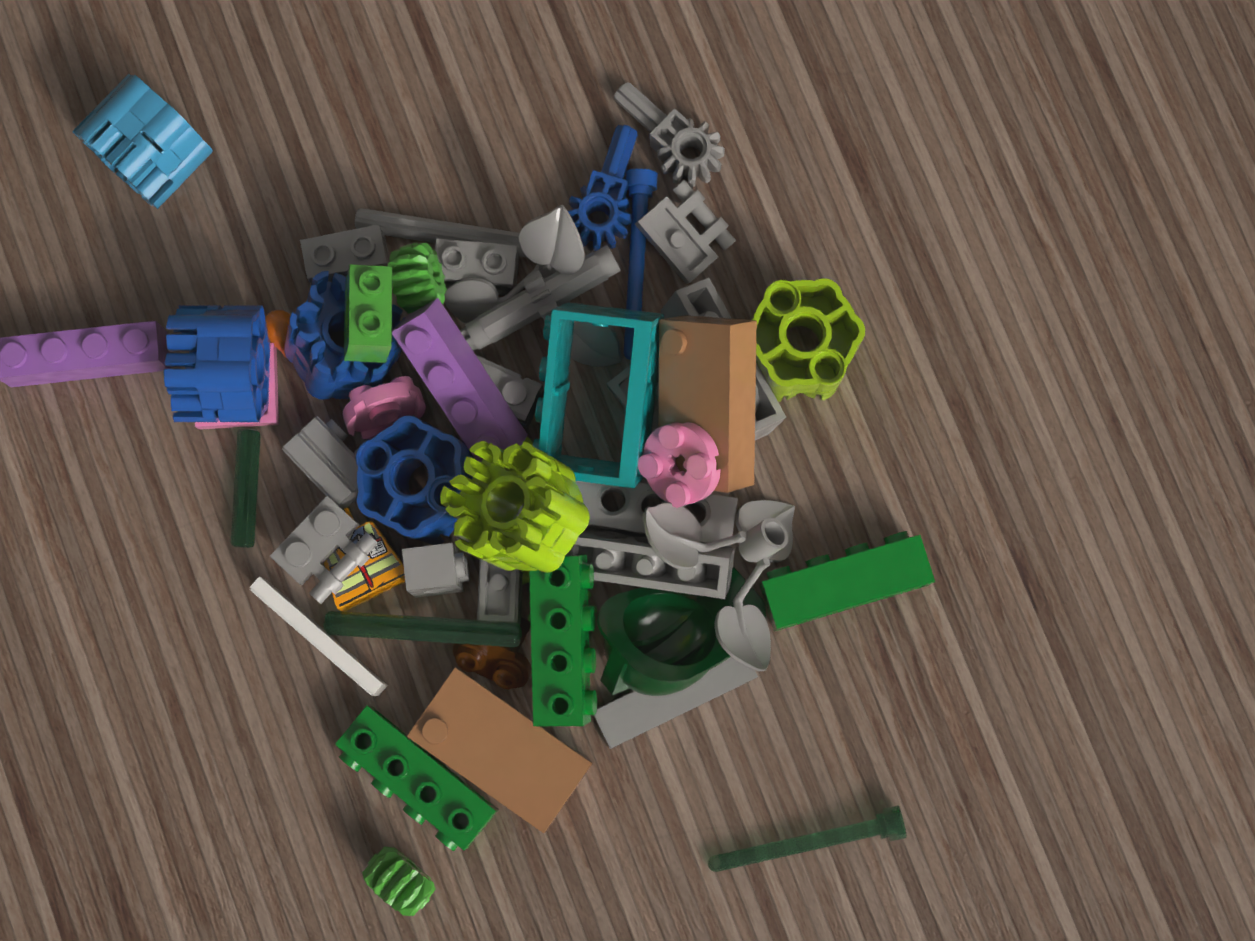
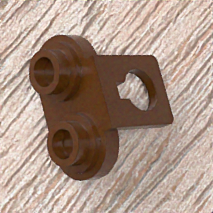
(498, 663)

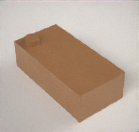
(711, 382)
(499, 750)

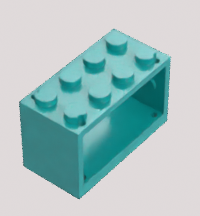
(640, 398)

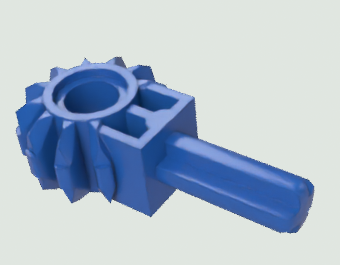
(607, 194)

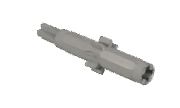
(539, 299)

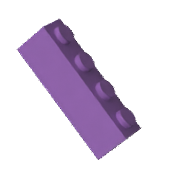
(83, 354)
(457, 378)

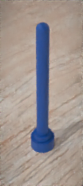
(641, 187)

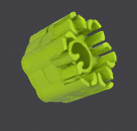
(824, 311)
(490, 503)

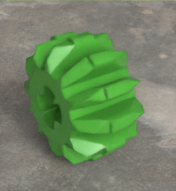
(416, 276)
(398, 881)

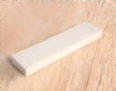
(318, 637)

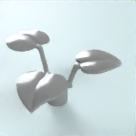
(554, 246)
(762, 538)

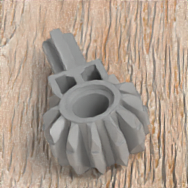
(671, 135)

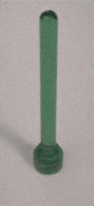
(886, 825)

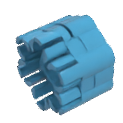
(143, 140)

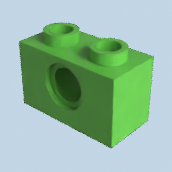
(368, 313)

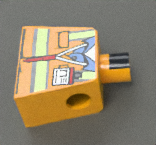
(375, 577)

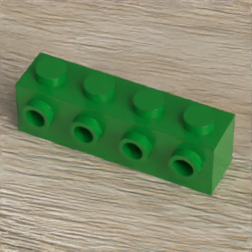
(846, 582)
(561, 644)
(416, 778)

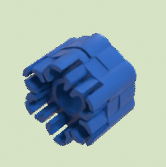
(314, 353)
(225, 363)
(385, 474)

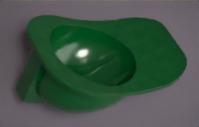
(663, 638)

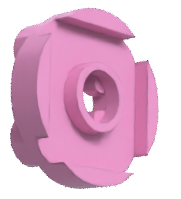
(379, 407)
(660, 467)

